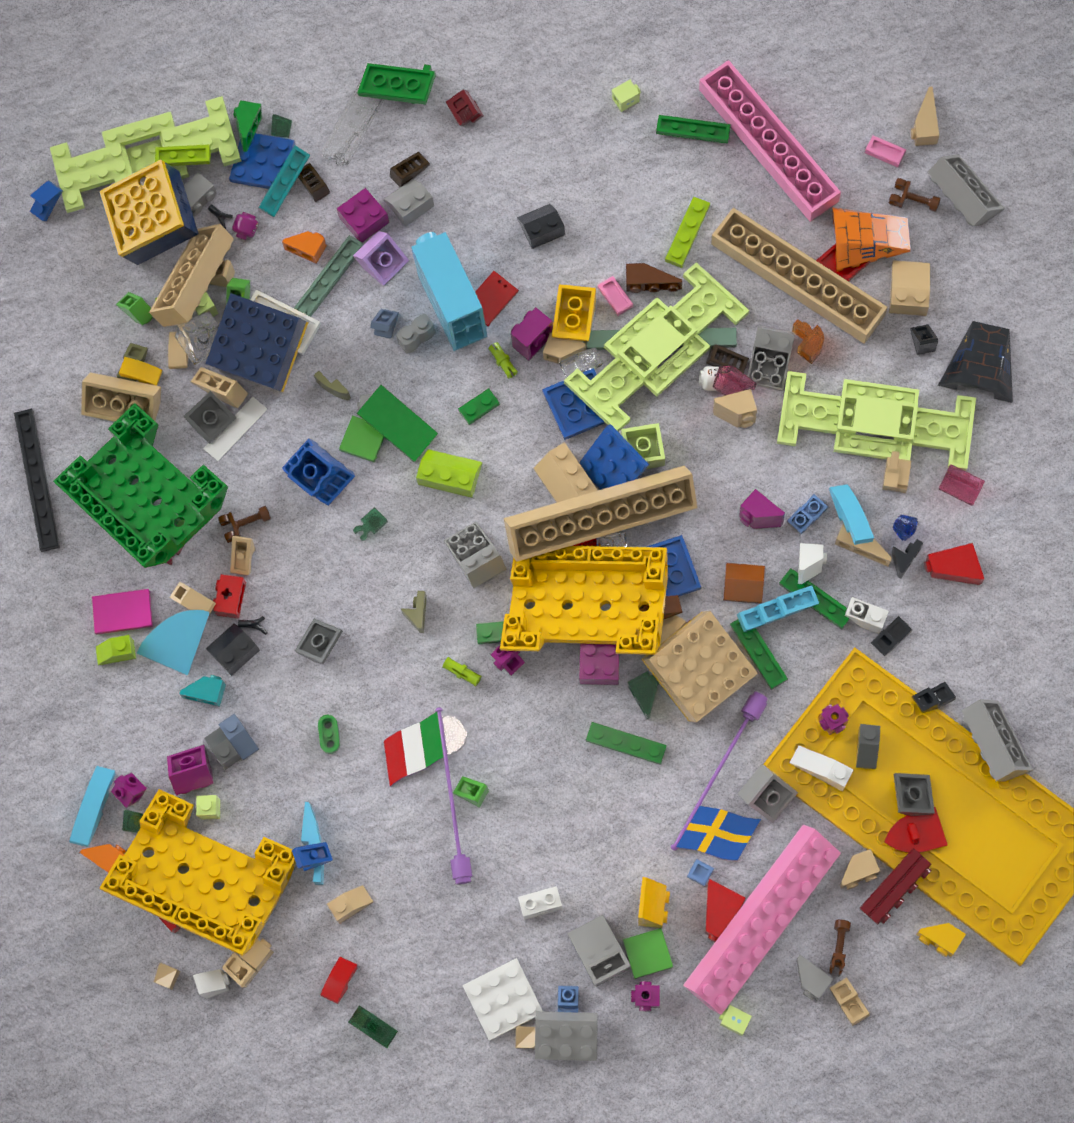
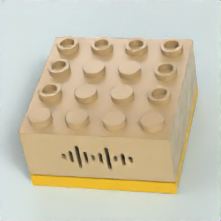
(699, 666)

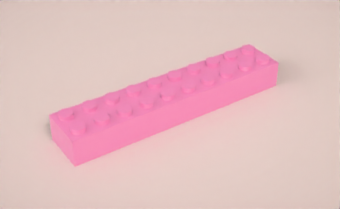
(769, 141)
(762, 919)

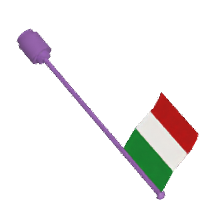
(416, 750)

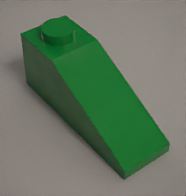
(248, 118)

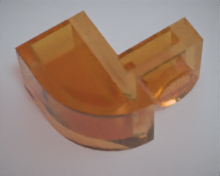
(812, 341)

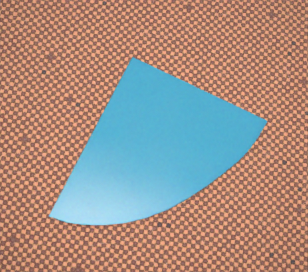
(175, 640)

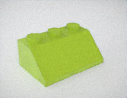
(448, 473)

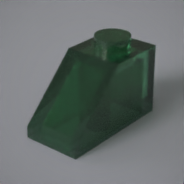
(644, 691)
(373, 1026)

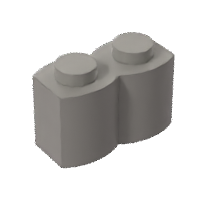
(413, 335)

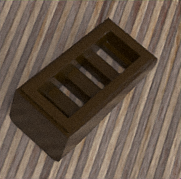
(398, 174)
(318, 191)
(729, 354)

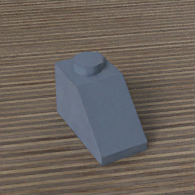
(238, 736)

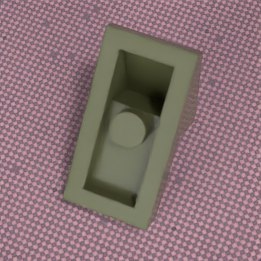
(417, 616)

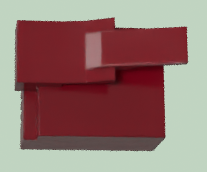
(464, 108)

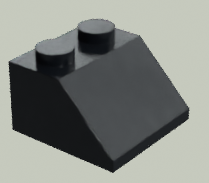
(541, 225)
(233, 649)

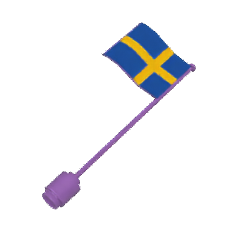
(715, 829)

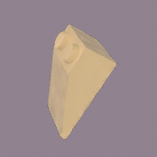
(910, 288)

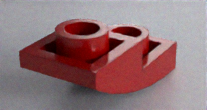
(338, 980)

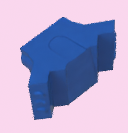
(318, 472)

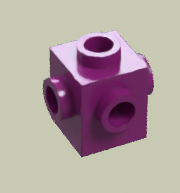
(507, 660)
(833, 726)
(128, 789)
(646, 988)

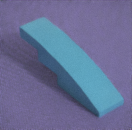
(851, 514)
(778, 608)
(92, 806)
(310, 836)

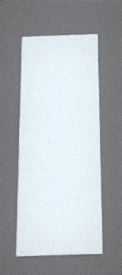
(228, 437)

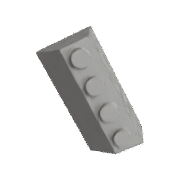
(965, 190)
(996, 740)

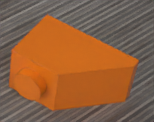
(306, 245)
(103, 855)

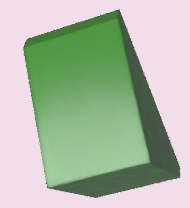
(471, 791)

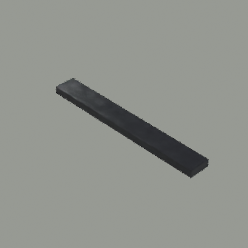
(36, 480)

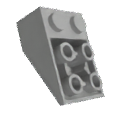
(771, 357)
(475, 554)
(599, 951)

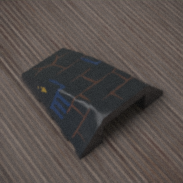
(982, 362)

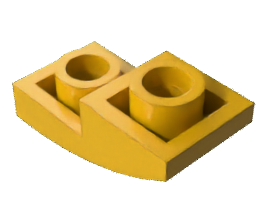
(140, 371)

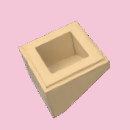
(166, 976)
(525, 1037)

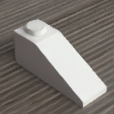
(822, 767)

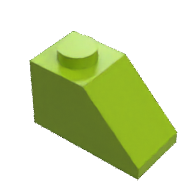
(115, 650)

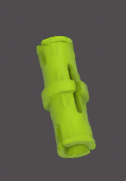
(503, 360)
(462, 671)

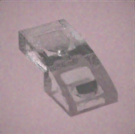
(583, 361)

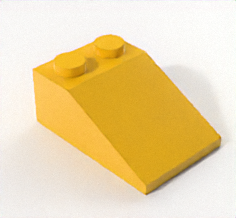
(574, 312)
(652, 904)

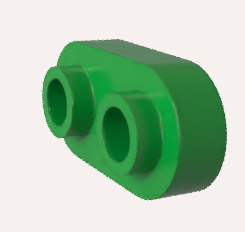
(328, 735)

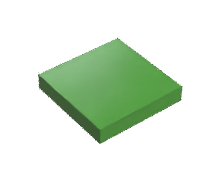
(361, 440)
(647, 953)

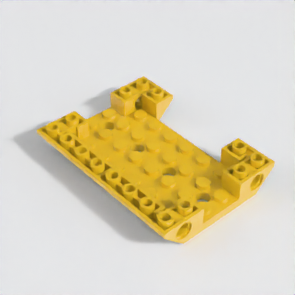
(588, 580)
(190, 897)

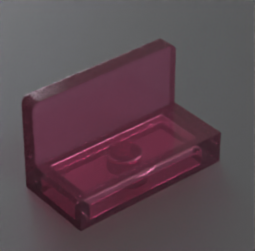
(731, 380)
(961, 485)

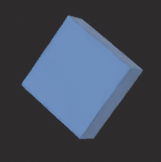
(700, 872)

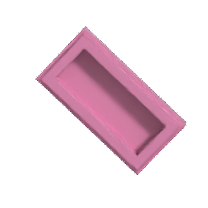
(885, 151)
(615, 296)

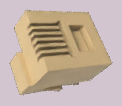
(896, 473)

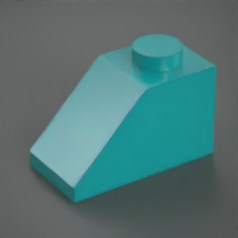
(205, 690)

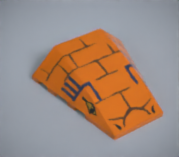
(867, 237)

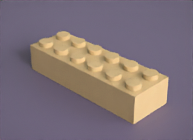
(191, 276)

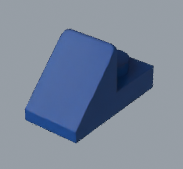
(45, 200)
(312, 855)

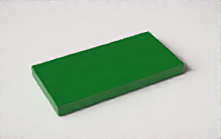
(396, 83)
(397, 423)

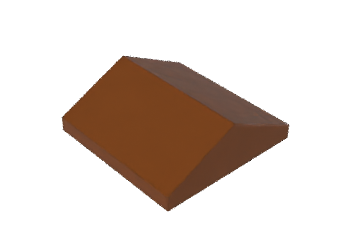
(744, 583)

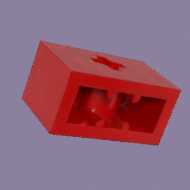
(232, 605)

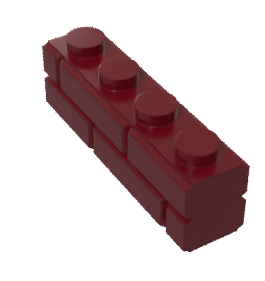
(895, 886)

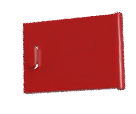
(494, 296)

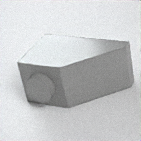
(812, 979)

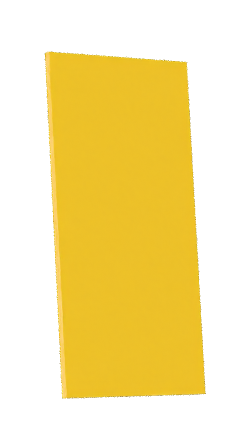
(1006, 840)

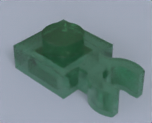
(372, 521)

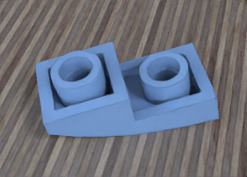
(807, 514)
(568, 998)

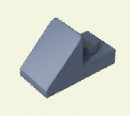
(384, 323)

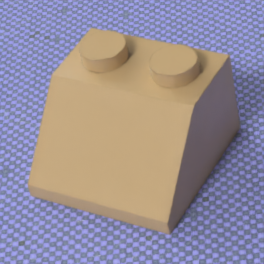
(736, 409)

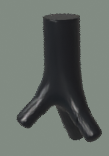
(219, 214)
(253, 624)

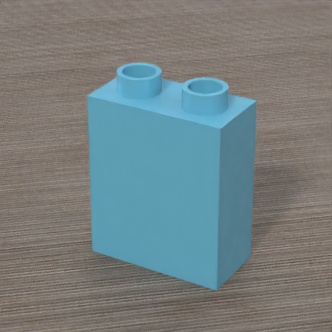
(449, 290)

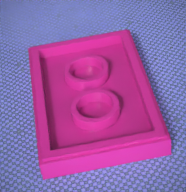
(122, 611)

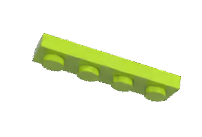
(687, 232)

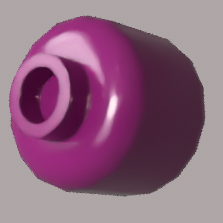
(245, 225)

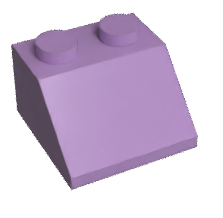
(381, 257)

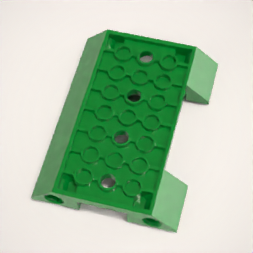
(129, 510)

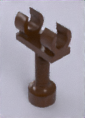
(896, 200)
(262, 514)
(838, 957)

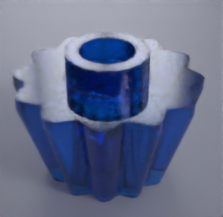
(905, 526)

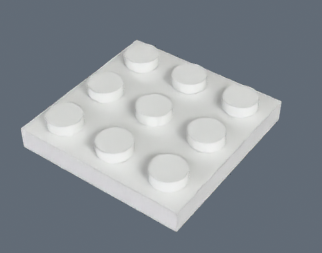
(502, 999)

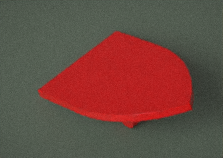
(917, 832)

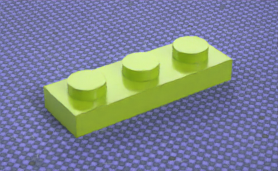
(184, 155)

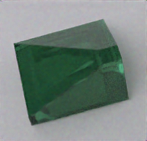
(280, 126)
(131, 821)

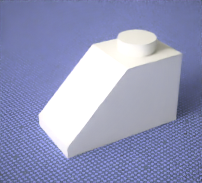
(810, 561)
(212, 983)

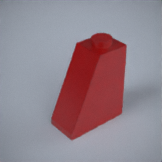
(956, 565)
(721, 908)

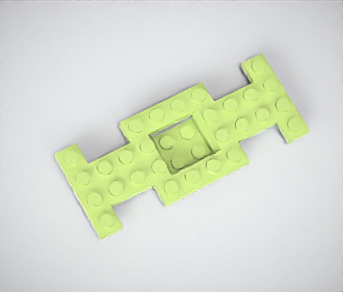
(117, 162)
(650, 340)
(876, 411)

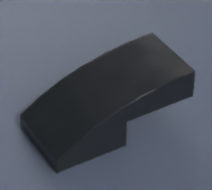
(891, 636)
(934, 698)

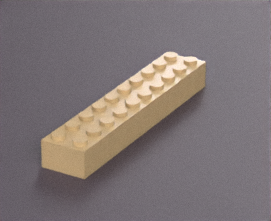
(799, 275)
(600, 513)

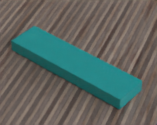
(284, 181)

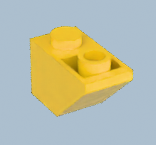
(943, 937)

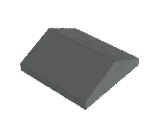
(209, 417)
(318, 641)
(914, 794)

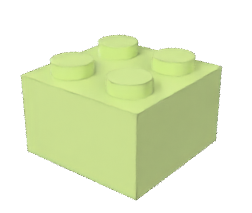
(647, 443)

